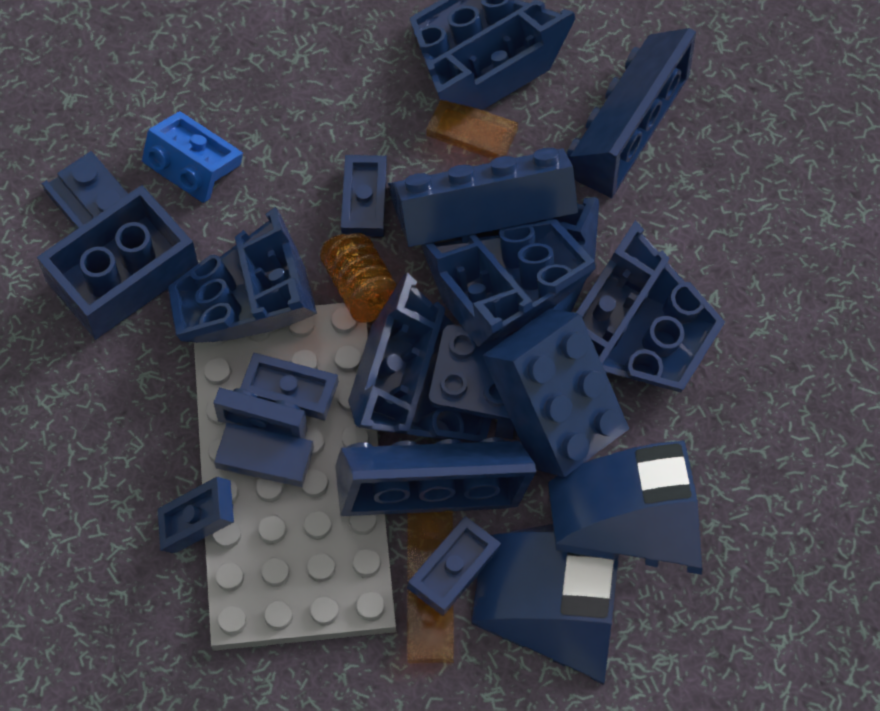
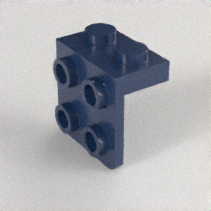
(464, 382)

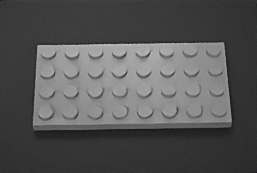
(289, 558)

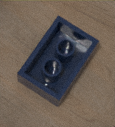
(118, 261)
(556, 391)

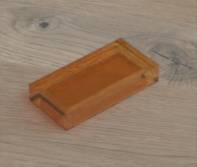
(472, 129)

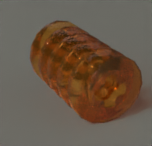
(358, 274)

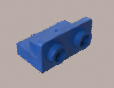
(189, 155)

